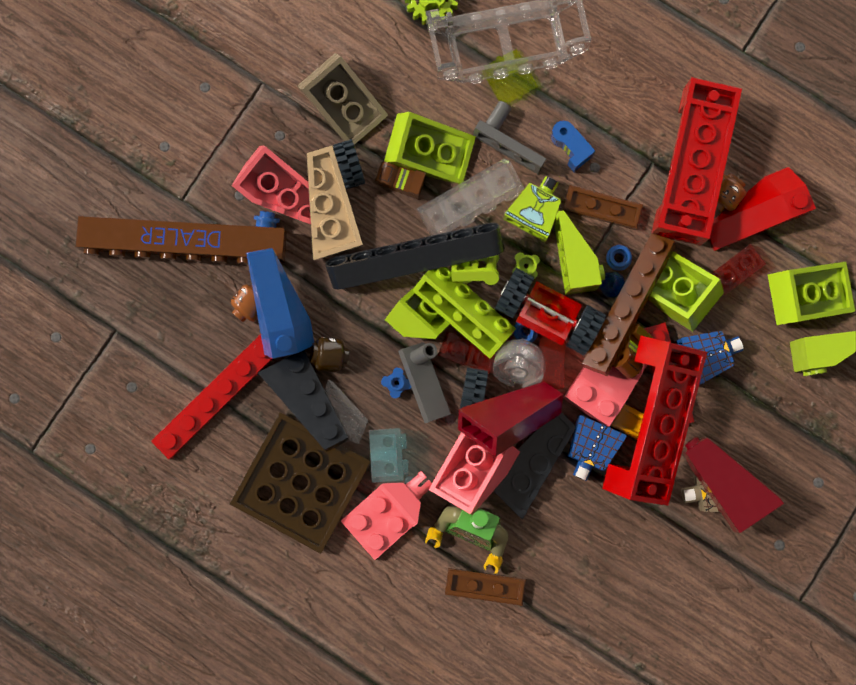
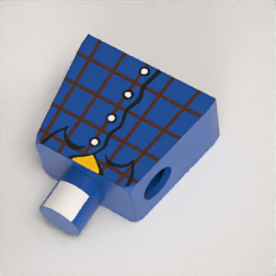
(718, 351)
(593, 446)

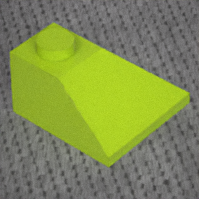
(416, 318)

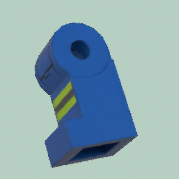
(573, 143)

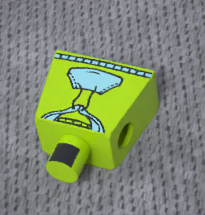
(535, 209)

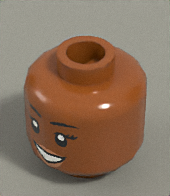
(731, 193)
(245, 304)

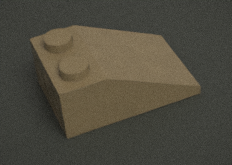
(342, 99)

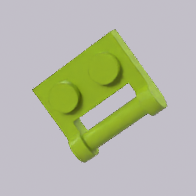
(470, 271)

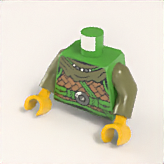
(479, 529)

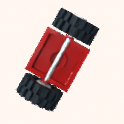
(550, 312)

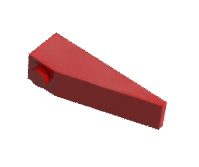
(766, 205)

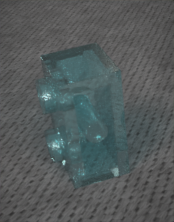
(386, 455)

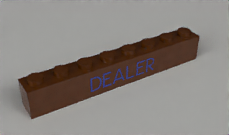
(176, 239)

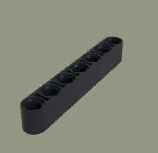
(415, 256)

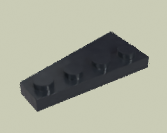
(304, 395)

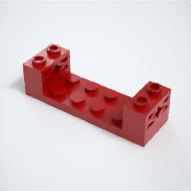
(698, 161)
(663, 423)

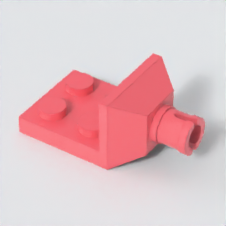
(386, 514)

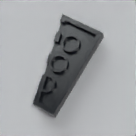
(534, 464)

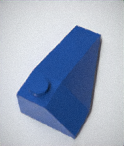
(280, 314)

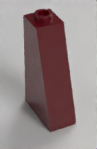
(510, 417)
(731, 487)

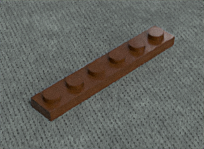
(629, 304)

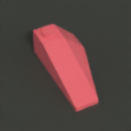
(274, 185)

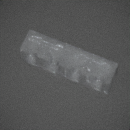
(471, 198)

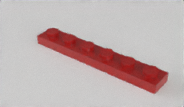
(212, 399)

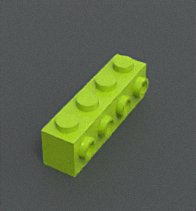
(464, 310)

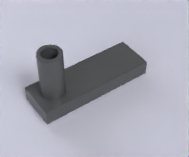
(491, 136)
(424, 380)

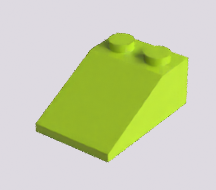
(429, 147)
(577, 260)
(686, 291)
(811, 293)
(818, 352)

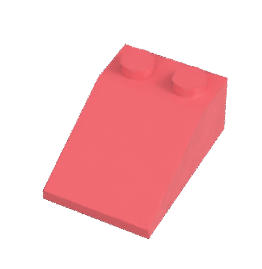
(601, 395)
(471, 474)

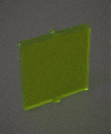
(513, 85)

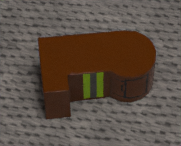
(401, 179)
(625, 360)

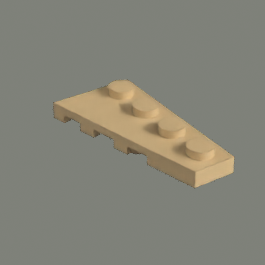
(330, 210)

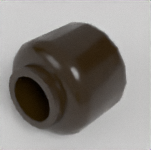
(329, 354)

